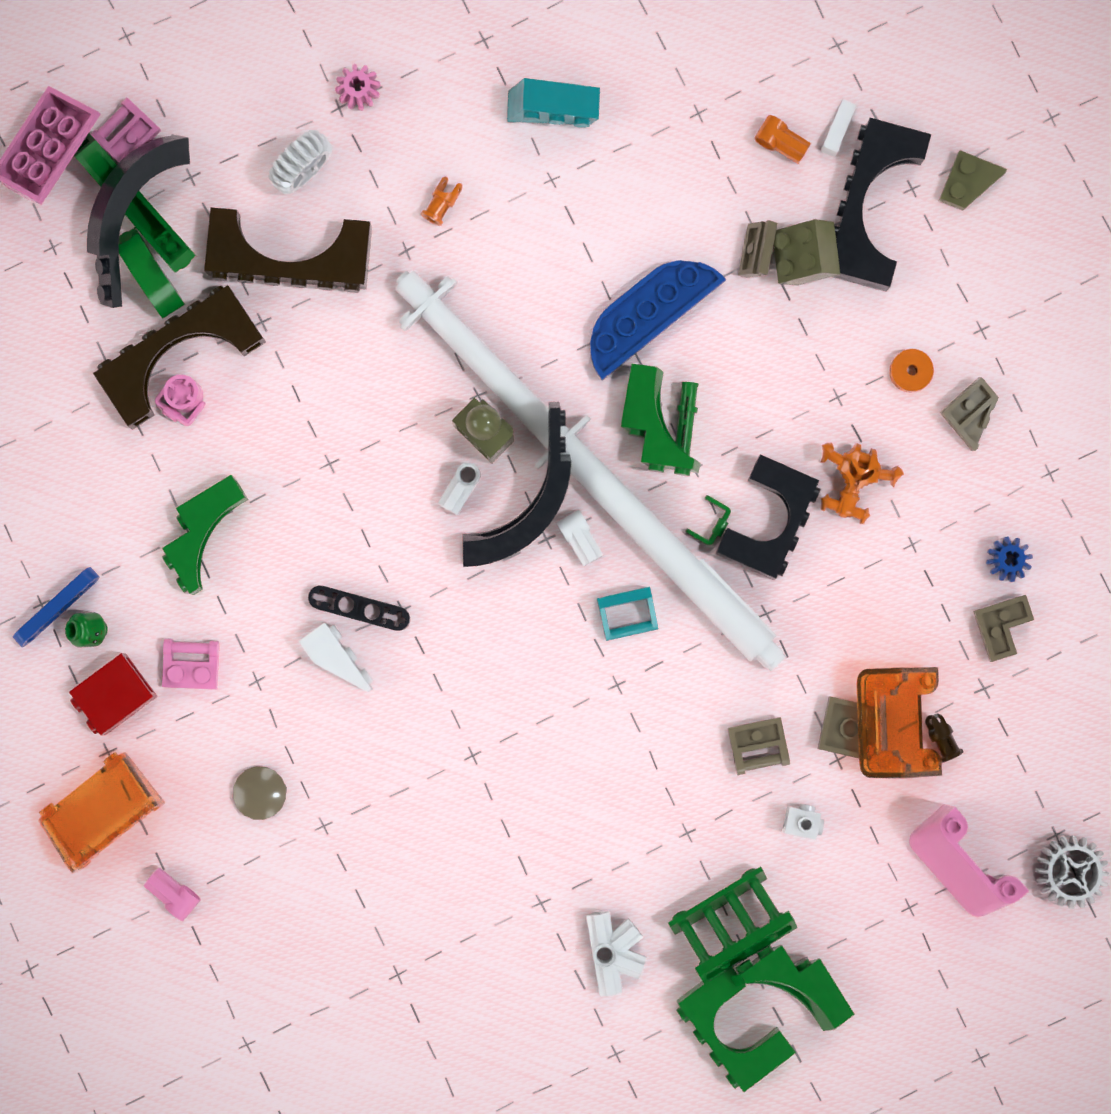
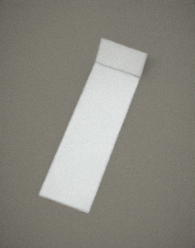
(838, 128)

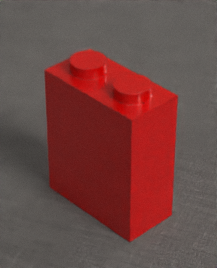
(112, 695)

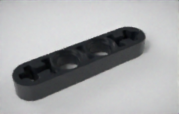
(360, 605)

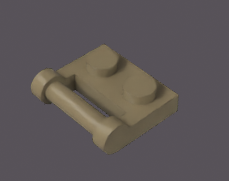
(756, 737)

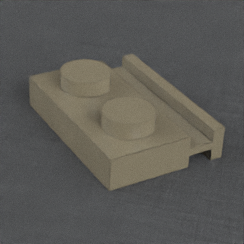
(757, 249)

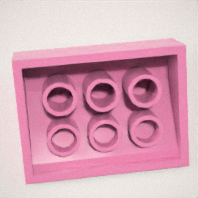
(45, 144)

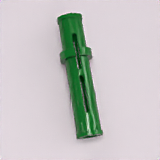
(688, 390)

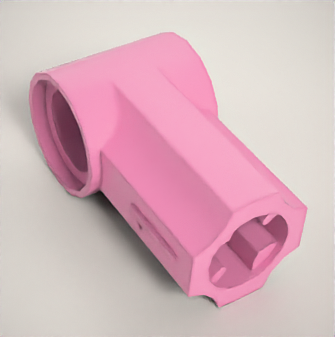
(177, 898)

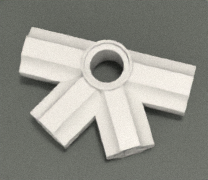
(622, 958)

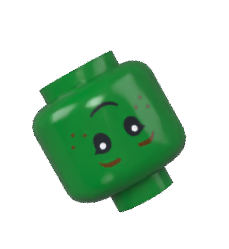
(86, 629)

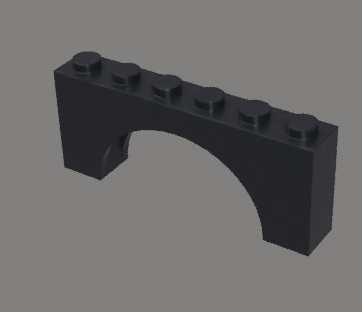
(880, 149)

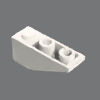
(327, 651)

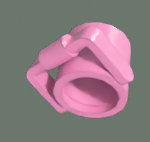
(183, 395)

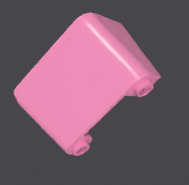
(938, 848)

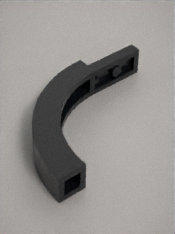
(114, 201)
(520, 532)

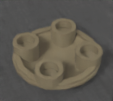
(259, 793)

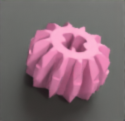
(347, 87)

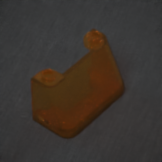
(892, 722)
(99, 811)

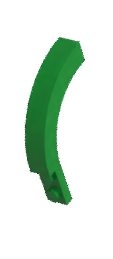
(140, 211)

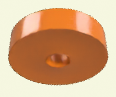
(916, 359)

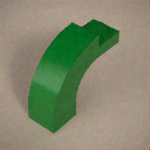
(148, 273)

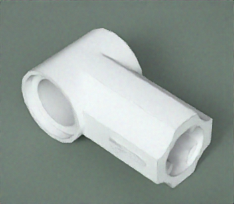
(458, 490)
(577, 533)

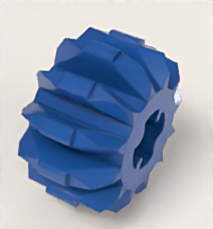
(1000, 557)

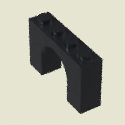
(796, 492)

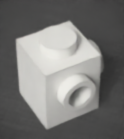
(803, 822)

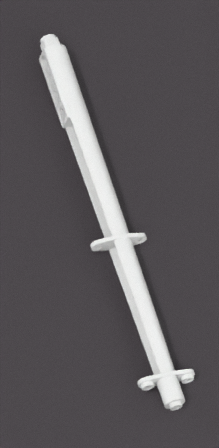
(691, 575)

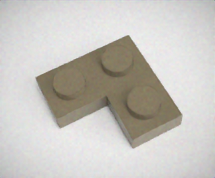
(995, 624)

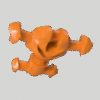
(858, 471)

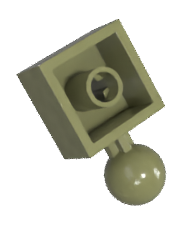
(484, 429)

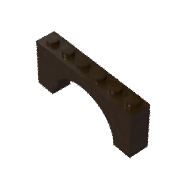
(341, 265)
(129, 374)

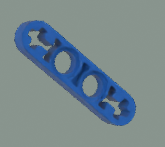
(56, 607)

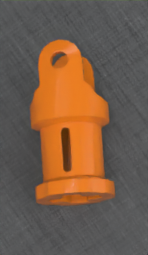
(441, 202)

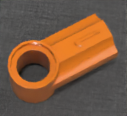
(776, 136)

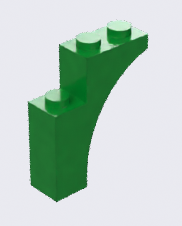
(644, 415)
(201, 517)
(805, 981)

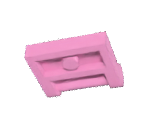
(133, 135)
(190, 673)

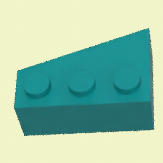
(553, 103)

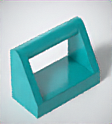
(625, 598)

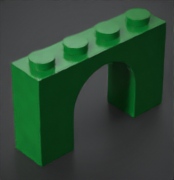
(744, 1065)

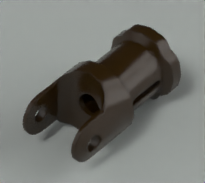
(942, 735)

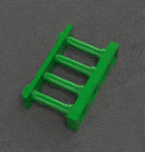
(733, 951)

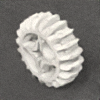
(300, 161)
(1082, 866)

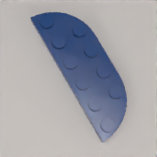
(648, 311)

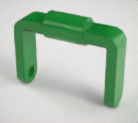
(719, 527)

